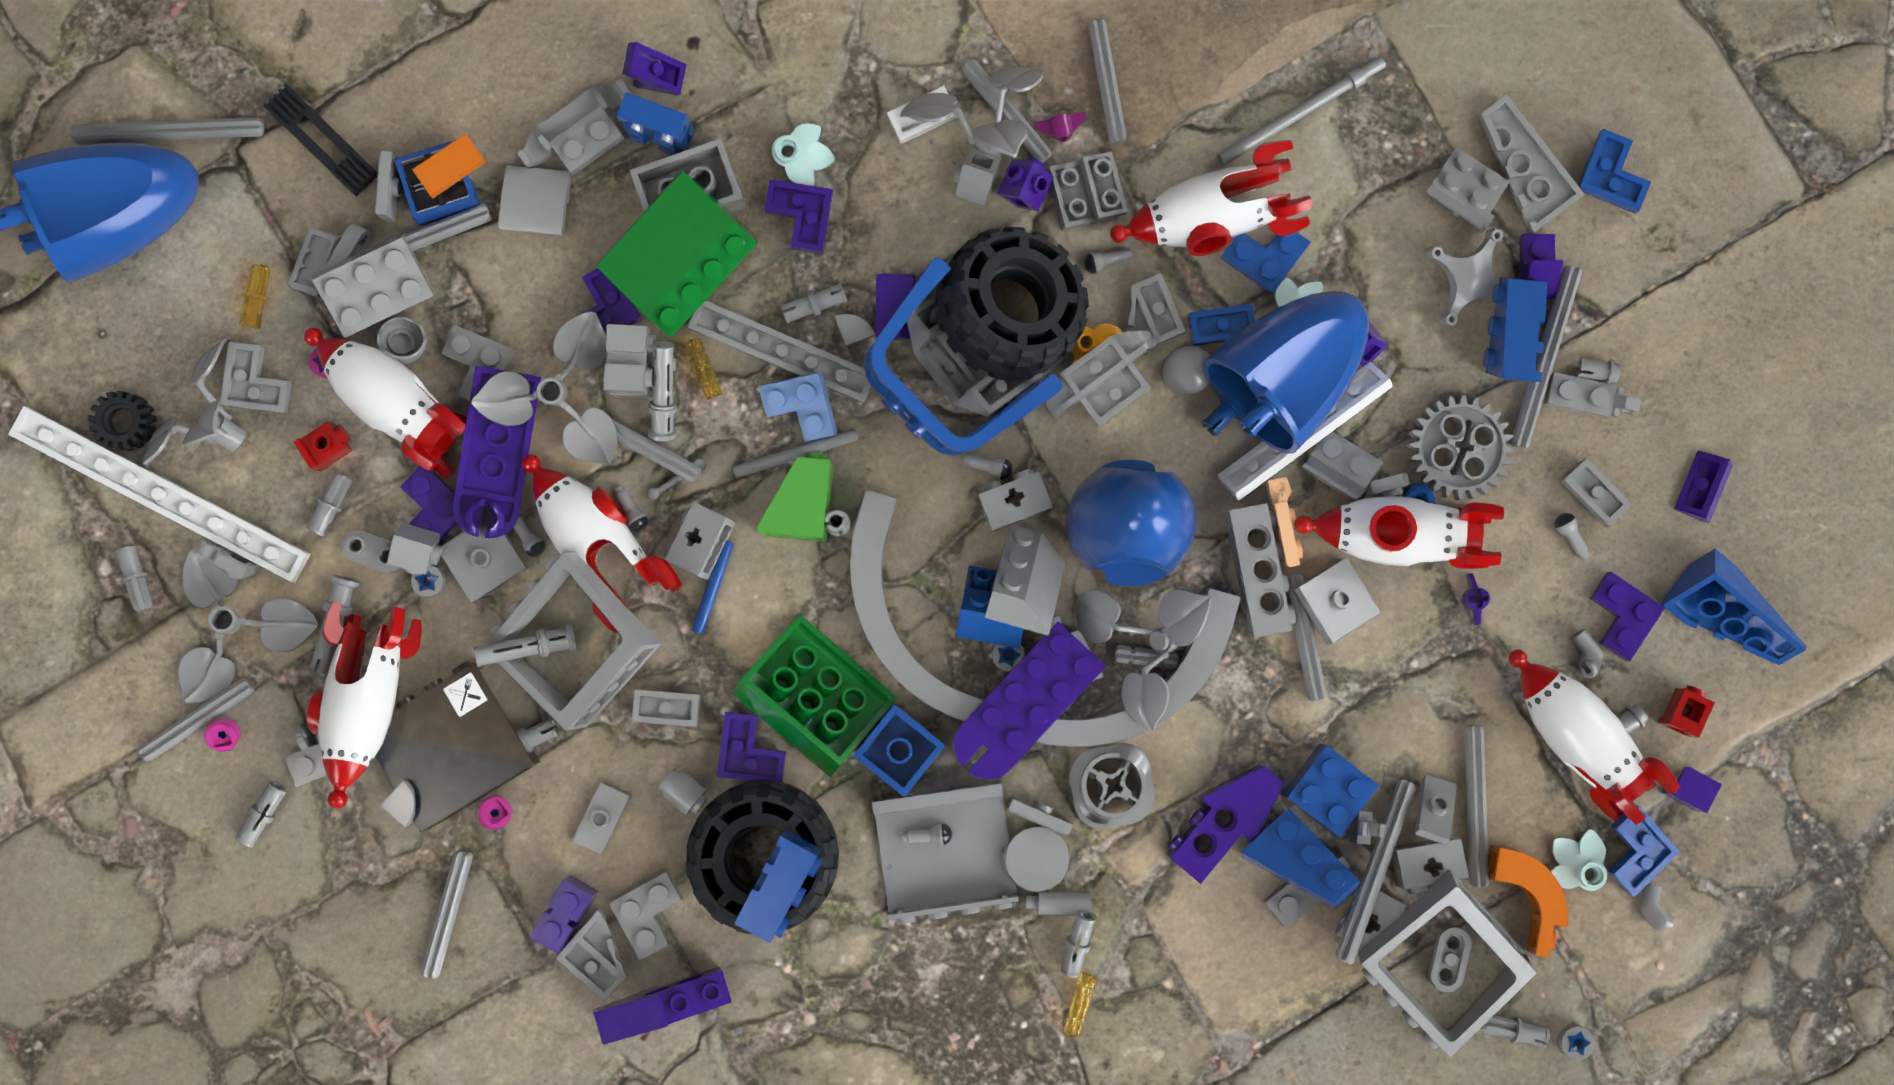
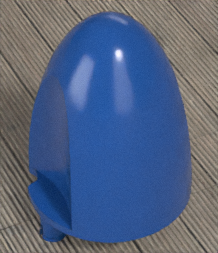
(99, 202)
(1288, 368)
(1131, 522)

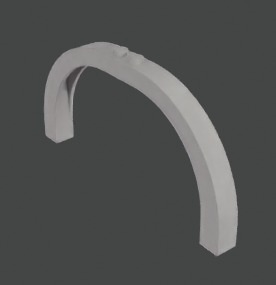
(867, 588)

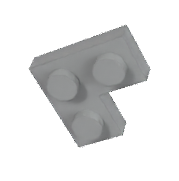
(475, 350)
(245, 387)
(638, 910)

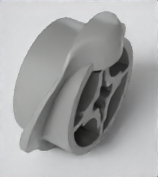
(1130, 758)

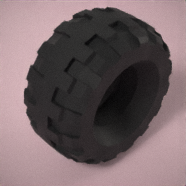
(983, 331)
(743, 808)

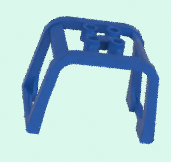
(913, 411)

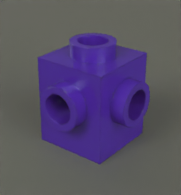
(1025, 183)

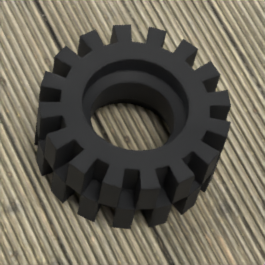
(104, 415)

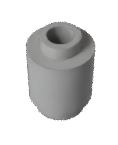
(683, 792)

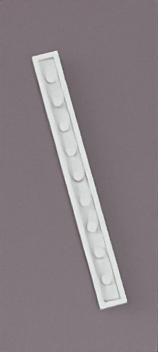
(159, 494)

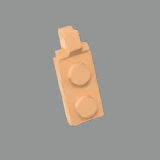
(1278, 495)

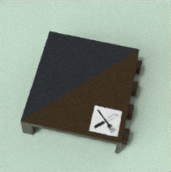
(452, 746)

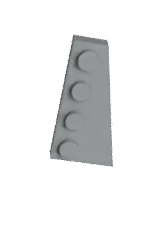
(1535, 175)

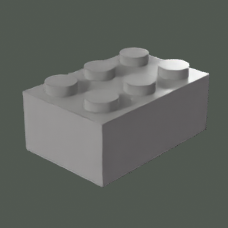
(705, 164)
(373, 285)

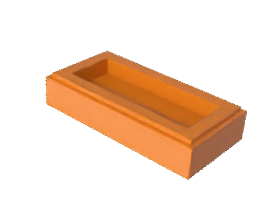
(449, 165)

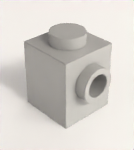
(976, 176)
(414, 549)

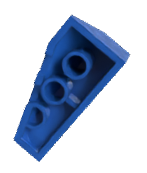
(1724, 601)

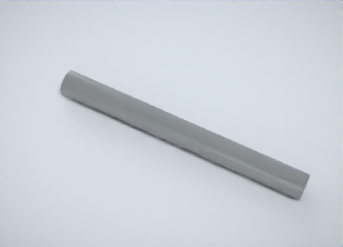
(791, 454)

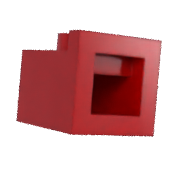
(336, 446)
(1697, 714)

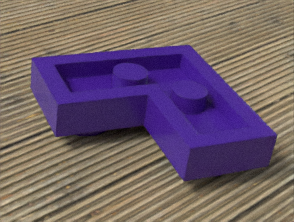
(808, 206)
(611, 303)
(434, 498)
(1633, 612)
(738, 753)

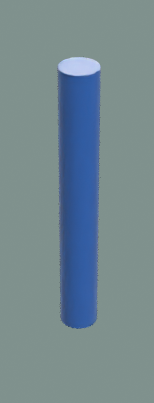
(712, 589)

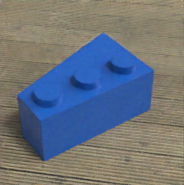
(1516, 329)
(1301, 859)
(779, 887)

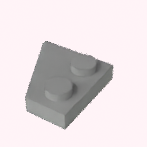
(1154, 310)
(595, 957)

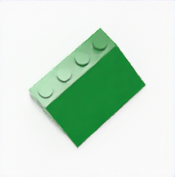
(677, 253)
(814, 695)

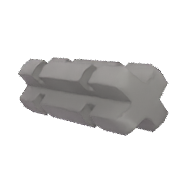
(1143, 656)

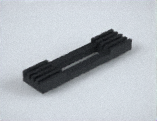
(290, 109)

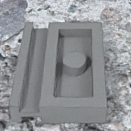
(1343, 466)

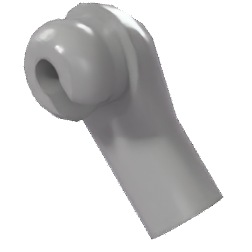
(1590, 655)
(1653, 911)

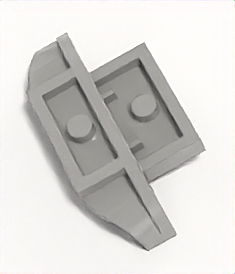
(579, 130)
(1105, 377)

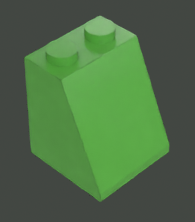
(801, 501)

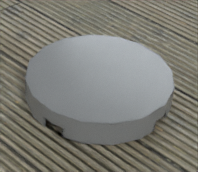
(1036, 858)

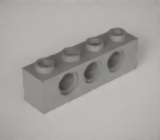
(1245, 556)

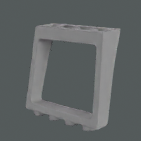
(636, 645)
(1449, 892)

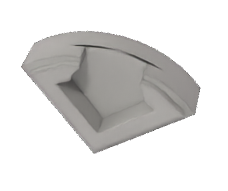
(854, 329)
(401, 803)

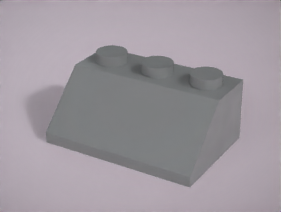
(1026, 582)

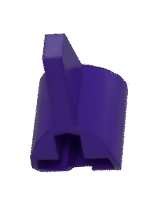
(1475, 598)

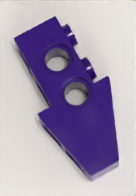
(1249, 803)
(661, 1006)

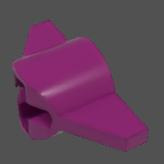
(1061, 126)

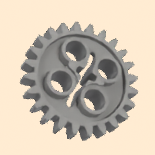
(1487, 457)

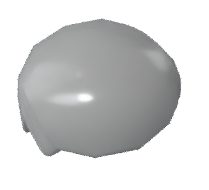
(402, 339)
(1185, 371)

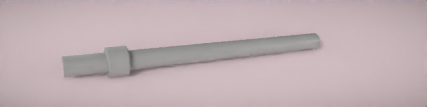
(1353, 79)

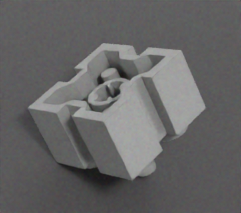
(629, 362)

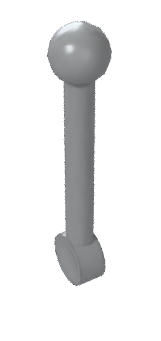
(653, 493)

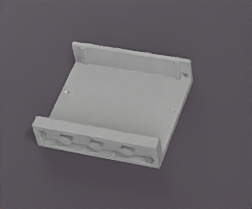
(952, 876)

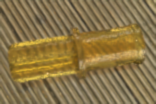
(255, 296)

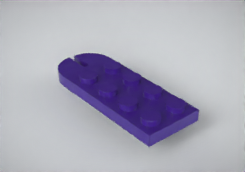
(492, 465)
(1026, 703)

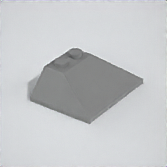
(961, 383)

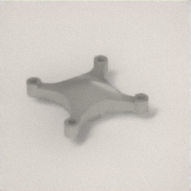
(1468, 276)

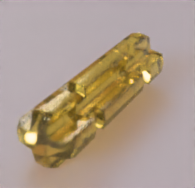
(703, 368)
(1080, 1005)

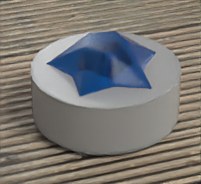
(429, 584)
(1007, 657)
(1576, 1042)

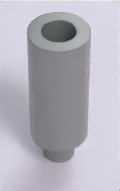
(1059, 903)

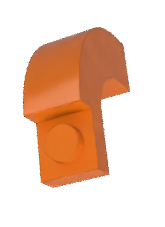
(1542, 890)

